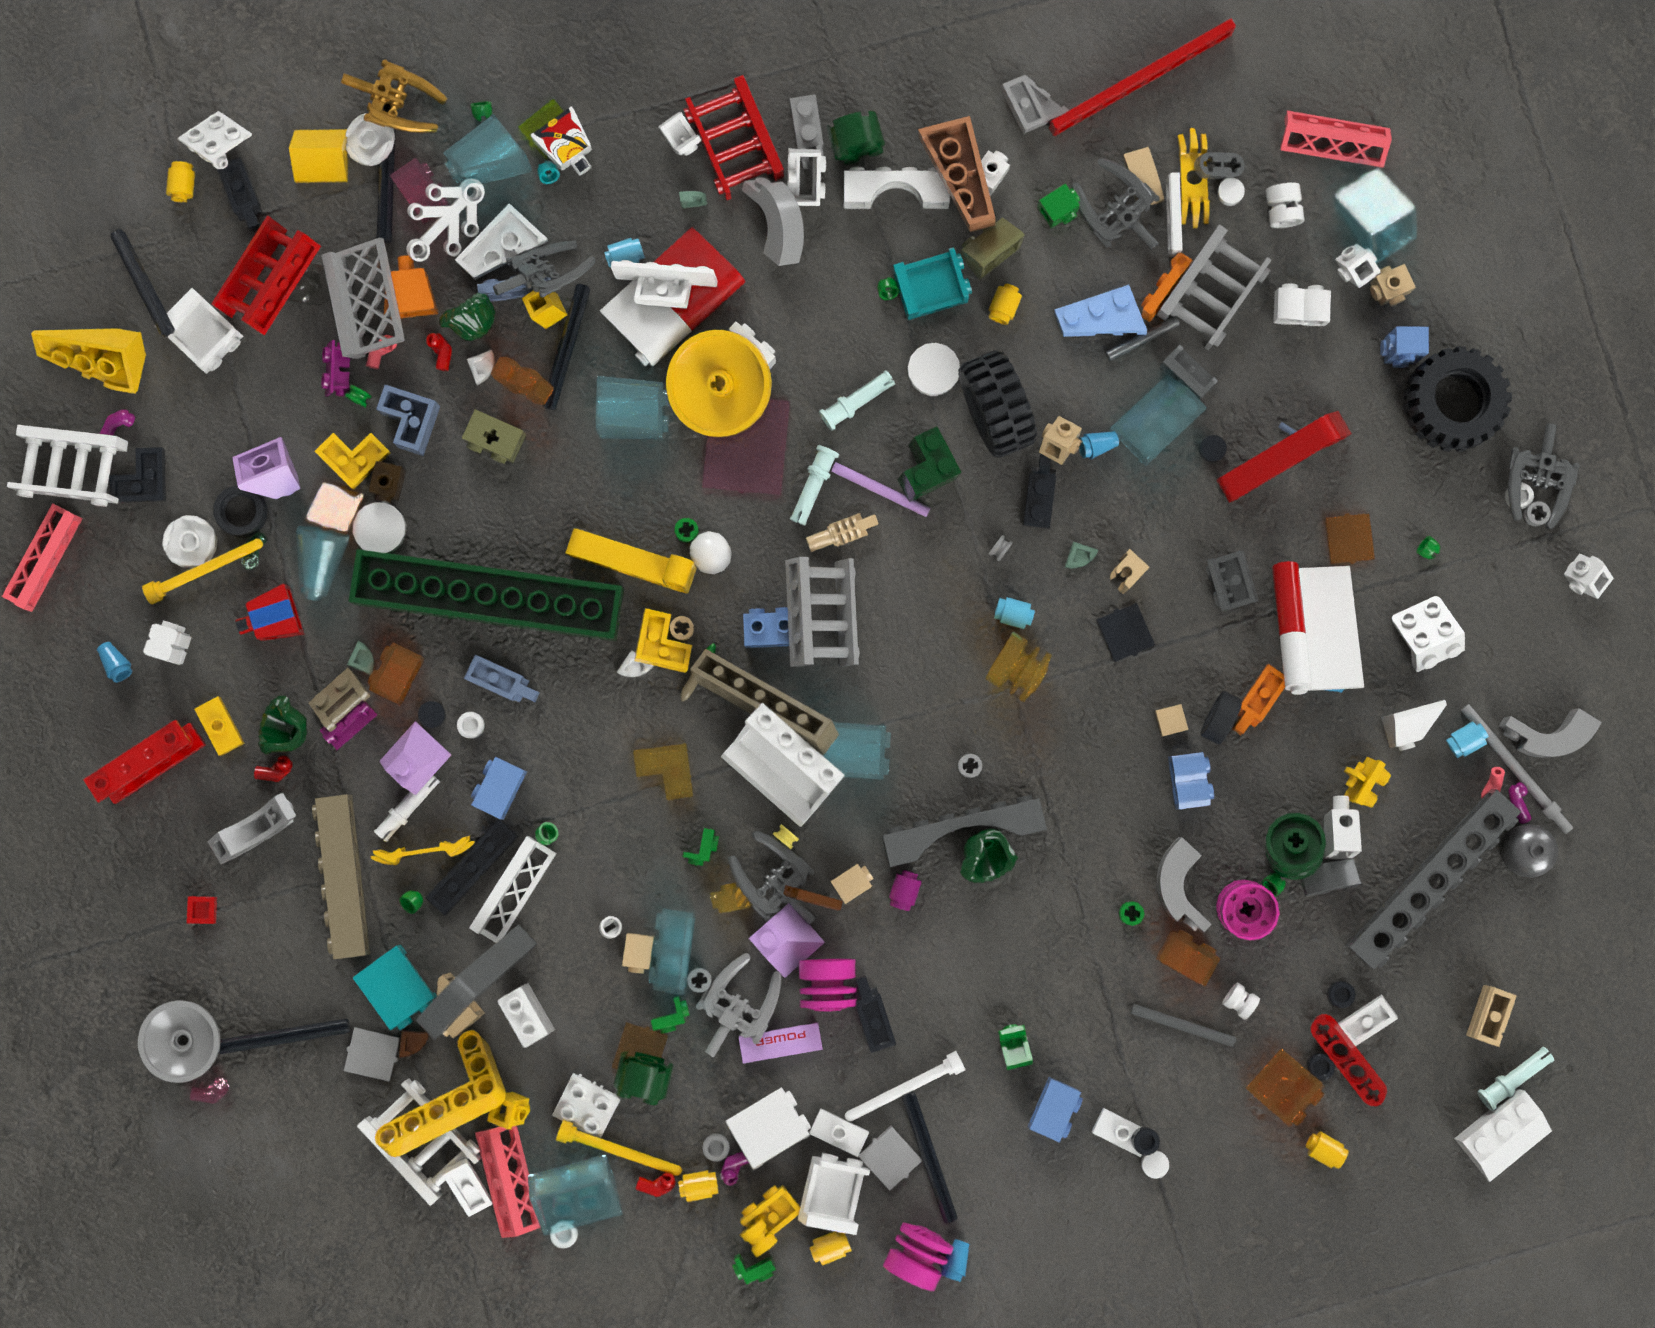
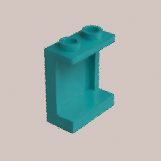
(932, 284)
(395, 988)

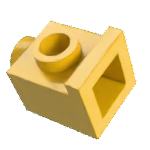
(516, 1111)

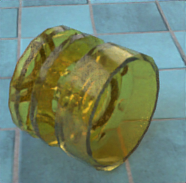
(1018, 667)

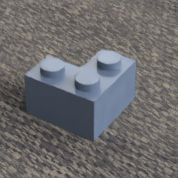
(415, 415)

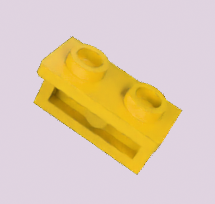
(775, 1210)

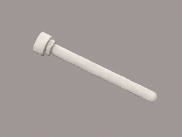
(951, 1065)

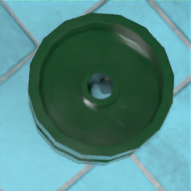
(1299, 831)

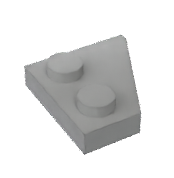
(1030, 104)

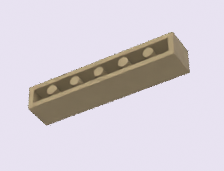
(750, 692)
(341, 876)

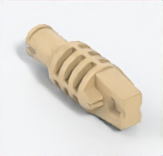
(842, 532)

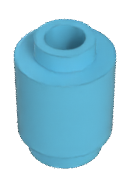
(624, 250)
(1014, 612)
(1467, 739)

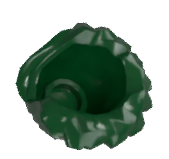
(470, 319)
(281, 727)
(987, 857)

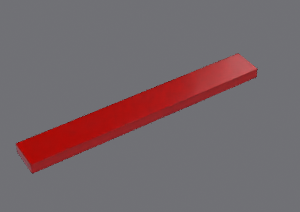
(1142, 77)

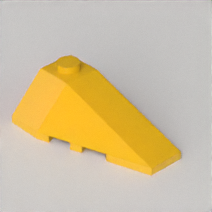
(104, 354)

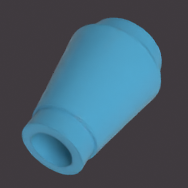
(1097, 443)
(114, 663)
(956, 1262)

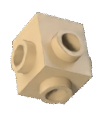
(1392, 285)
(1060, 440)

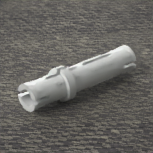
(404, 810)

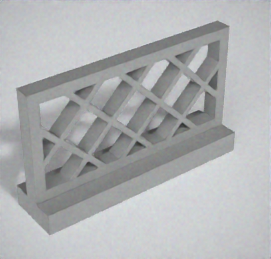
(344, 307)

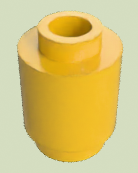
(180, 181)
(1004, 304)
(1326, 1150)
(698, 1185)
(830, 1247)

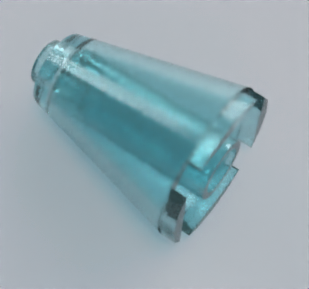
(318, 559)

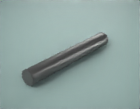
(1142, 339)

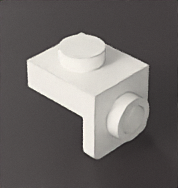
(680, 134)

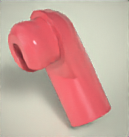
(374, 357)
(1495, 780)

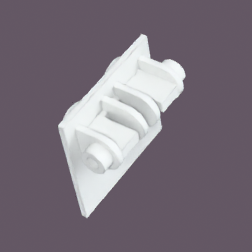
(215, 138)
(586, 1105)

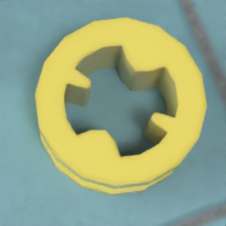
(785, 836)

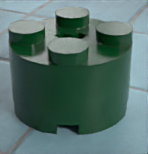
(856, 137)
(642, 1077)

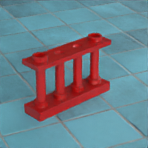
(759, 141)
(279, 284)
(144, 762)

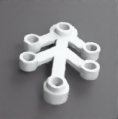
(447, 216)

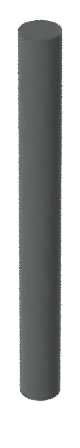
(1183, 1025)

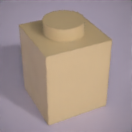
(852, 882)
(638, 952)

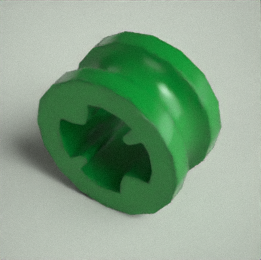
(358, 396)
(679, 526)
(1137, 907)

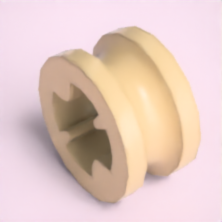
(683, 620)

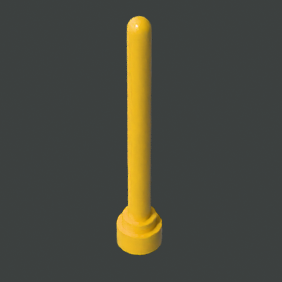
(156, 591)
(570, 1133)

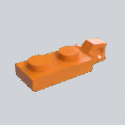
(1166, 285)
(1260, 698)

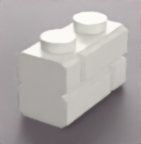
(168, 642)

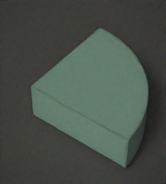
(692, 199)
(1080, 555)
(362, 659)

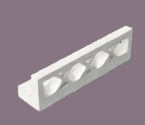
(504, 884)

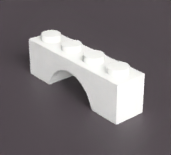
(864, 186)

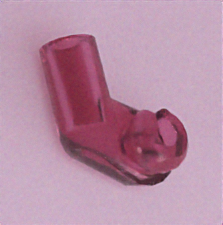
(212, 1093)

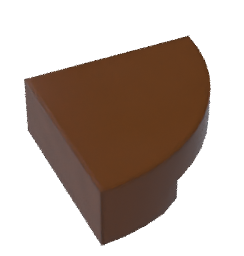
(412, 1042)

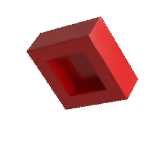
(201, 910)

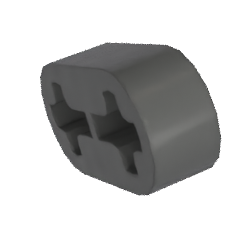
(1219, 170)

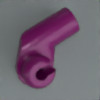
(117, 419)
(732, 1167)

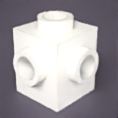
(1357, 265)
(1588, 576)

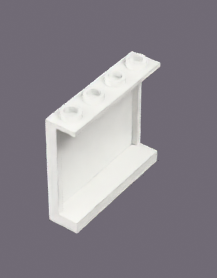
(782, 765)

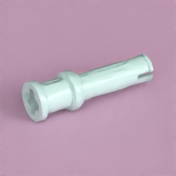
(846, 406)
(818, 473)
(1505, 1085)

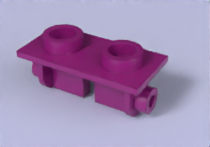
(333, 378)
(349, 725)

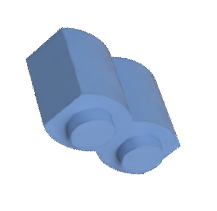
(1190, 780)

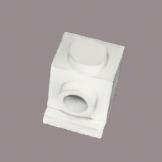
(998, 161)

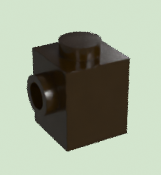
(387, 482)

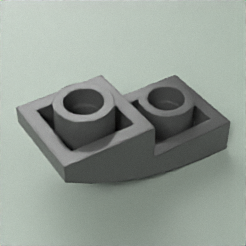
(1331, 877)

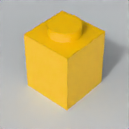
(545, 309)

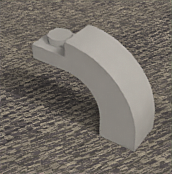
(783, 218)
(1569, 737)
(253, 830)
(1170, 884)

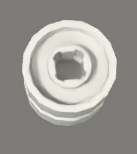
(1285, 206)

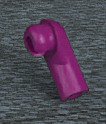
(1515, 794)

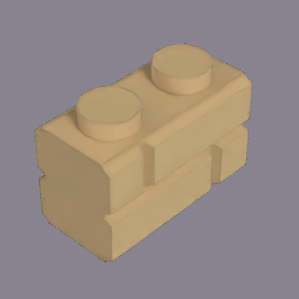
(1491, 1015)

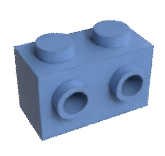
(1405, 346)
(766, 629)
(498, 787)
(1055, 1109)

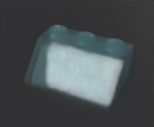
(1158, 419)
(672, 951)
(574, 1195)

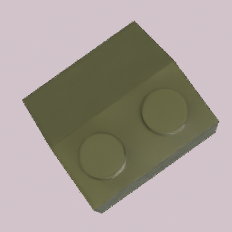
(991, 247)

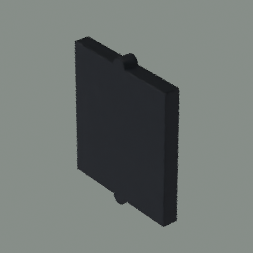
(1125, 632)

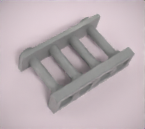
(1204, 265)
(799, 612)

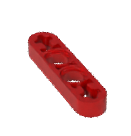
(1344, 1062)

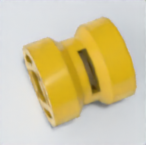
(758, 1237)

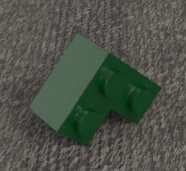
(934, 468)

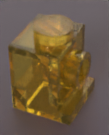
(729, 899)

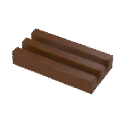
(813, 898)

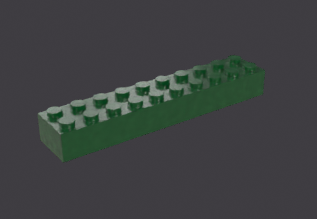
(486, 595)

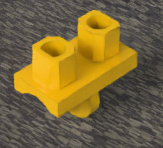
(1363, 779)

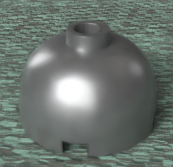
(1529, 850)

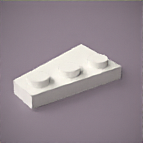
(501, 239)

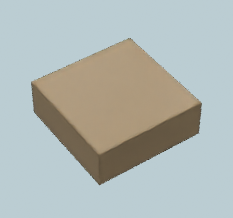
(1171, 720)

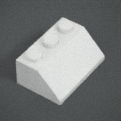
(1504, 1134)

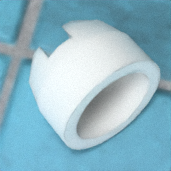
(612, 933)

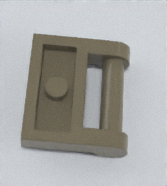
(339, 699)

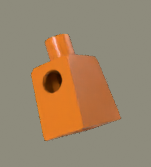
(412, 290)

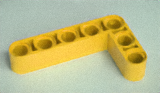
(670, 572)
(450, 1103)

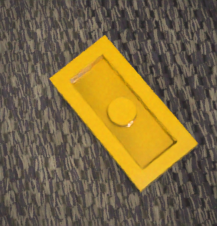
(219, 726)

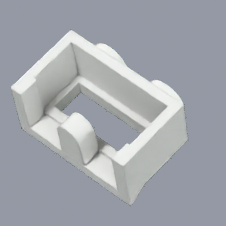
(819, 166)

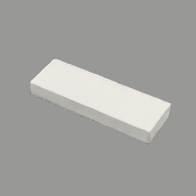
(1173, 204)

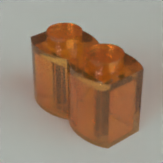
(522, 380)
(396, 673)
(1188, 958)

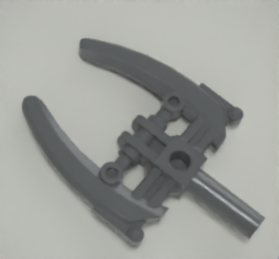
(1126, 215)
(534, 273)
(1543, 465)
(775, 880)

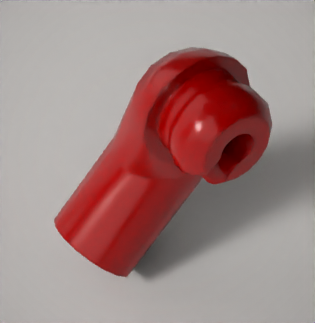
(442, 349)
(276, 772)
(657, 1187)

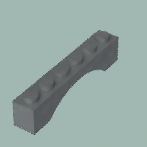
(1019, 819)

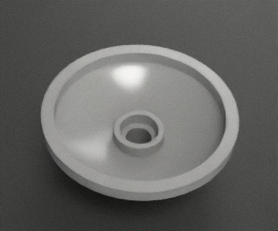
(161, 1045)

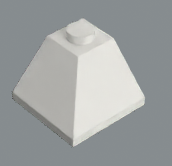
(1411, 725)

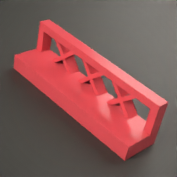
(1339, 130)
(47, 559)
(501, 1187)

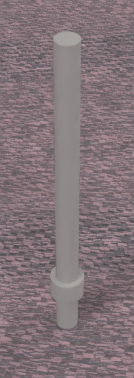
(1550, 808)

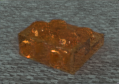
(1286, 1088)

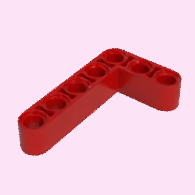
(1284, 455)

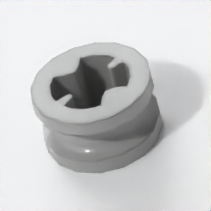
(1543, 509)
(1000, 548)
(964, 759)
(694, 973)

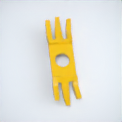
(1193, 193)
(394, 858)

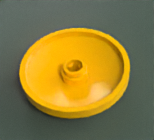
(718, 383)

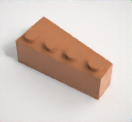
(959, 165)

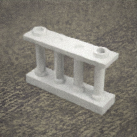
(58, 441)
(412, 1167)

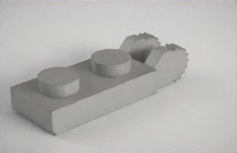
(806, 125)

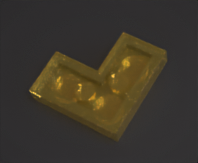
(672, 763)

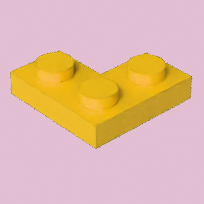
(355, 464)
(655, 648)

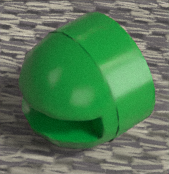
(481, 109)
(890, 293)
(1428, 548)
(549, 834)
(1274, 883)
(411, 901)

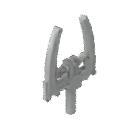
(731, 1016)

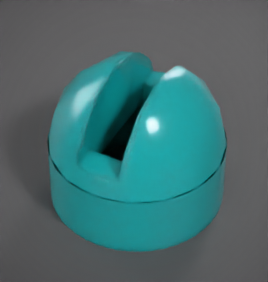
(548, 178)

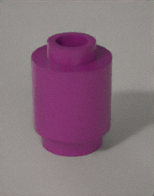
(905, 890)

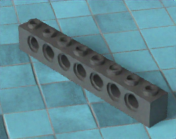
(1418, 882)

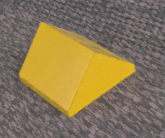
(319, 156)

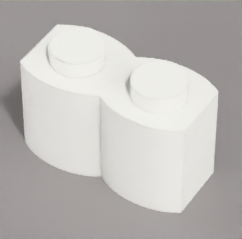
(1302, 306)

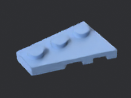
(1102, 314)

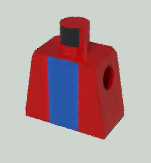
(272, 615)

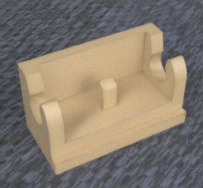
(1130, 567)

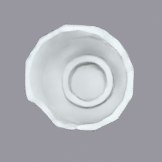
(710, 552)

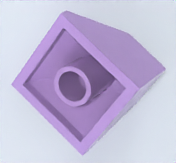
(267, 470)
(414, 758)
(786, 940)

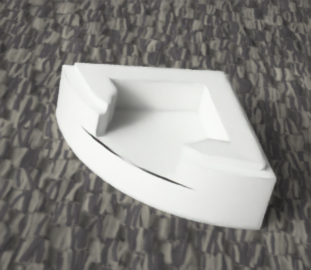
(481, 366)
(632, 668)

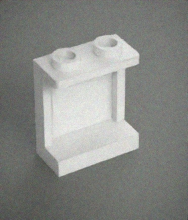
(202, 331)
(526, 1015)
(768, 1127)
(832, 1193)

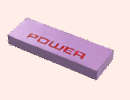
(782, 1043)

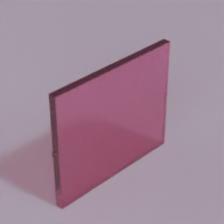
(751, 458)

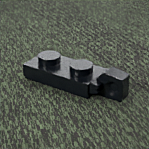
(241, 192)
(1040, 495)
(873, 1017)

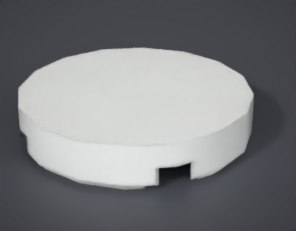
(369, 142)
(933, 369)
(379, 528)
(189, 541)

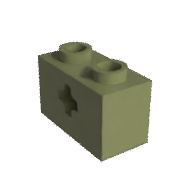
(482, 426)

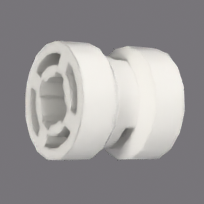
(1241, 1001)

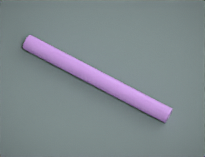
(880, 489)

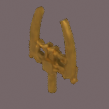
(383, 94)

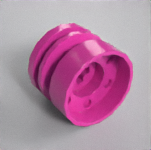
(1261, 915)
(827, 983)
(918, 1256)

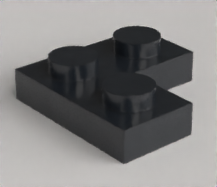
(147, 483)

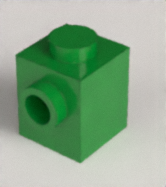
(1059, 206)

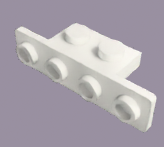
(663, 283)

